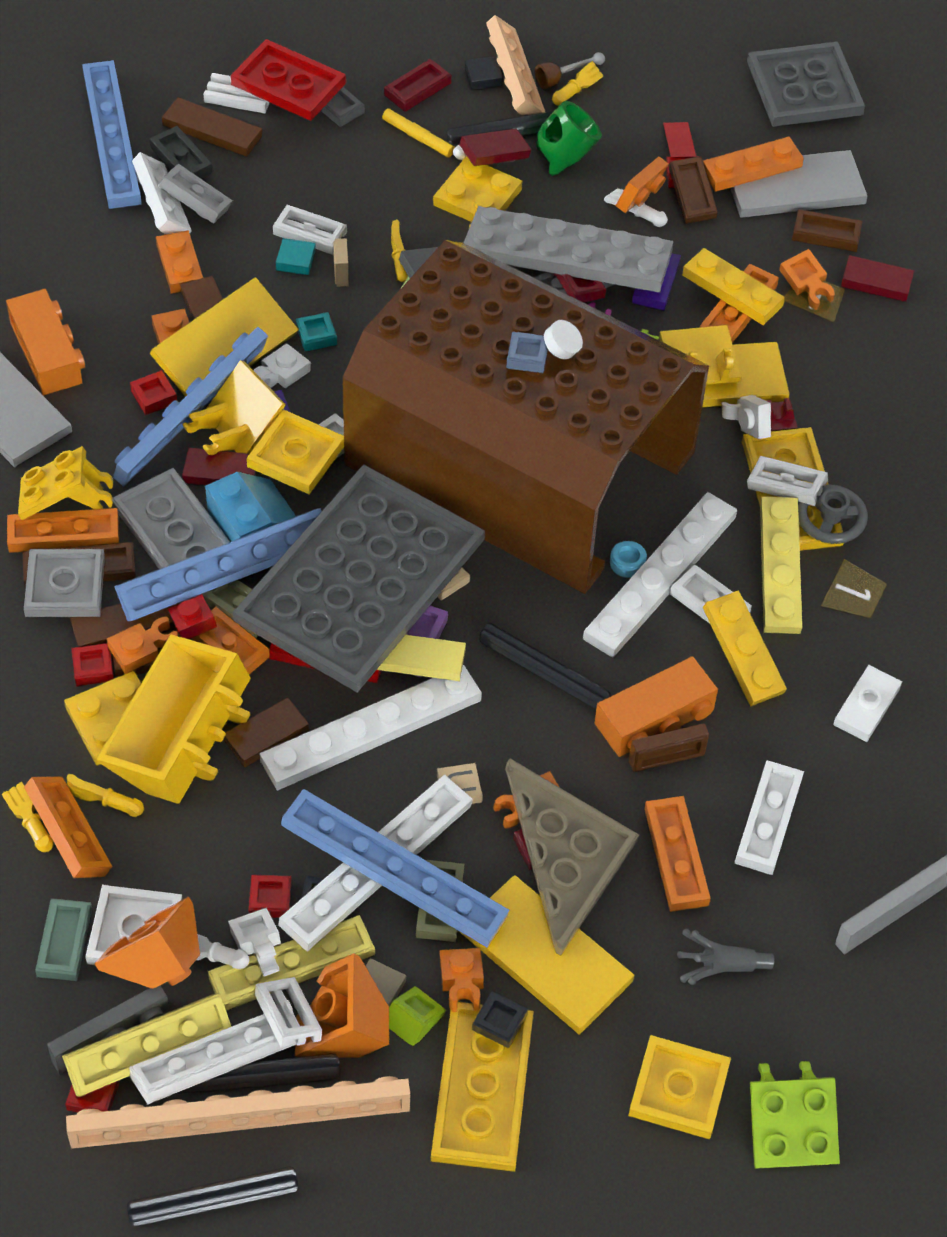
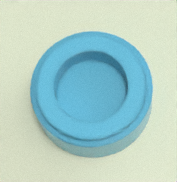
(627, 558)

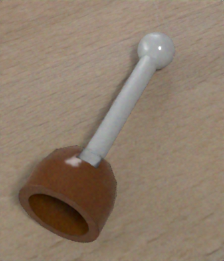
(549, 74)

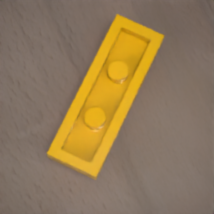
(733, 286)
(744, 648)

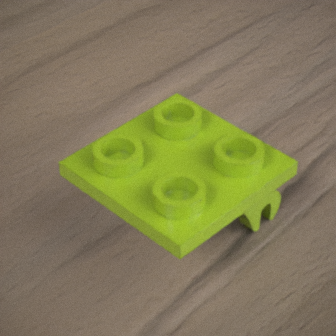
(794, 1120)

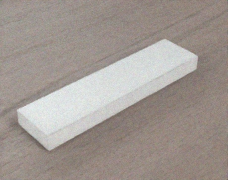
(205, 1059)

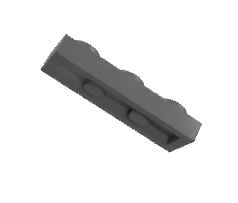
(126, 1015)

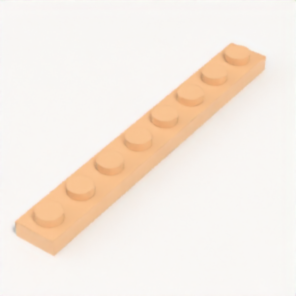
(227, 1114)

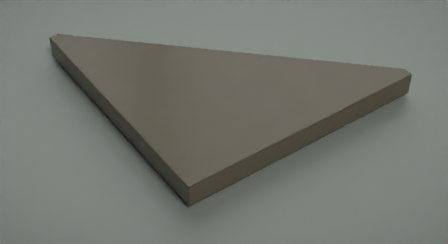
(569, 847)

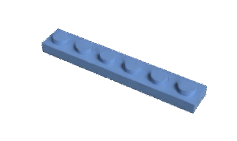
(111, 134)
(198, 396)
(211, 568)
(395, 867)

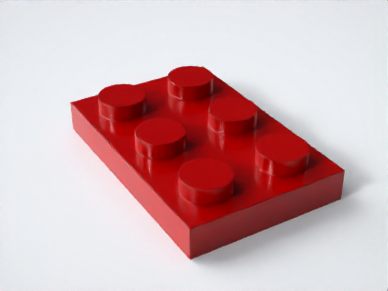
(288, 79)

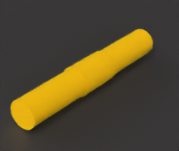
(418, 132)

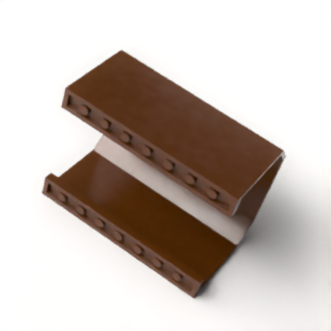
(506, 444)

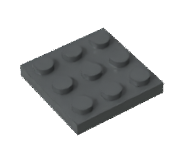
(805, 84)

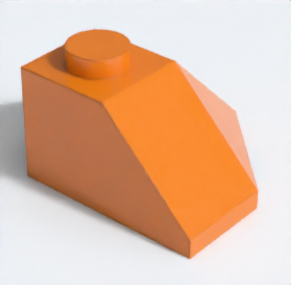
(158, 950)
(349, 1012)

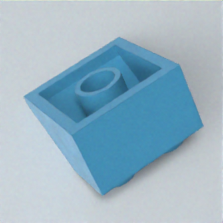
(245, 504)

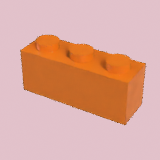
(45, 341)
(656, 705)

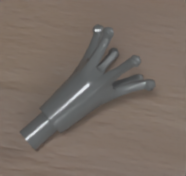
(722, 958)

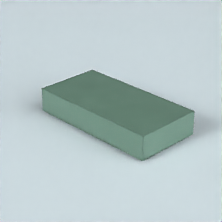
(63, 939)

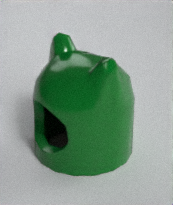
(567, 136)

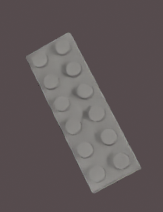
(571, 248)

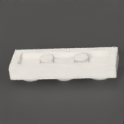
(166, 210)
(769, 817)

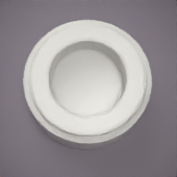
(563, 339)

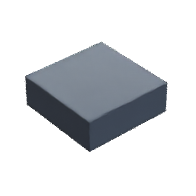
(527, 352)

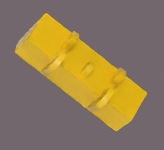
(177, 718)

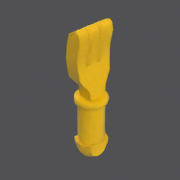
(584, 79)
(397, 247)
(92, 792)
(23, 808)

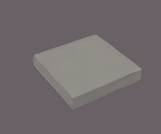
(64, 583)

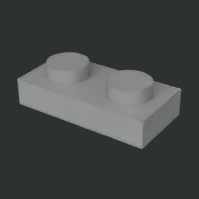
(195, 193)

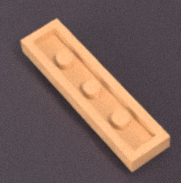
(515, 67)

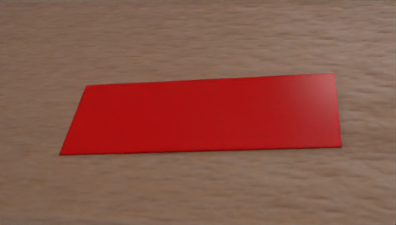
(679, 139)

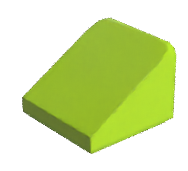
(414, 1015)

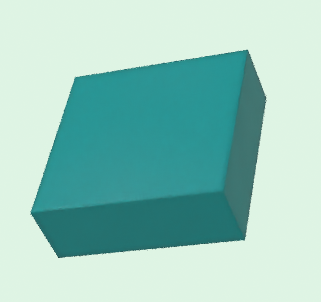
(295, 256)
(316, 331)

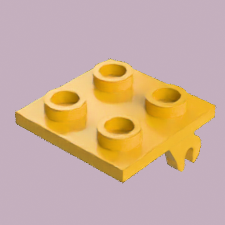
(710, 346)
(239, 412)
(64, 477)

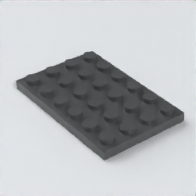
(359, 577)

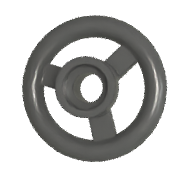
(834, 507)

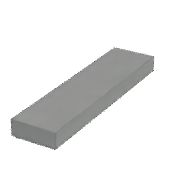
(892, 906)

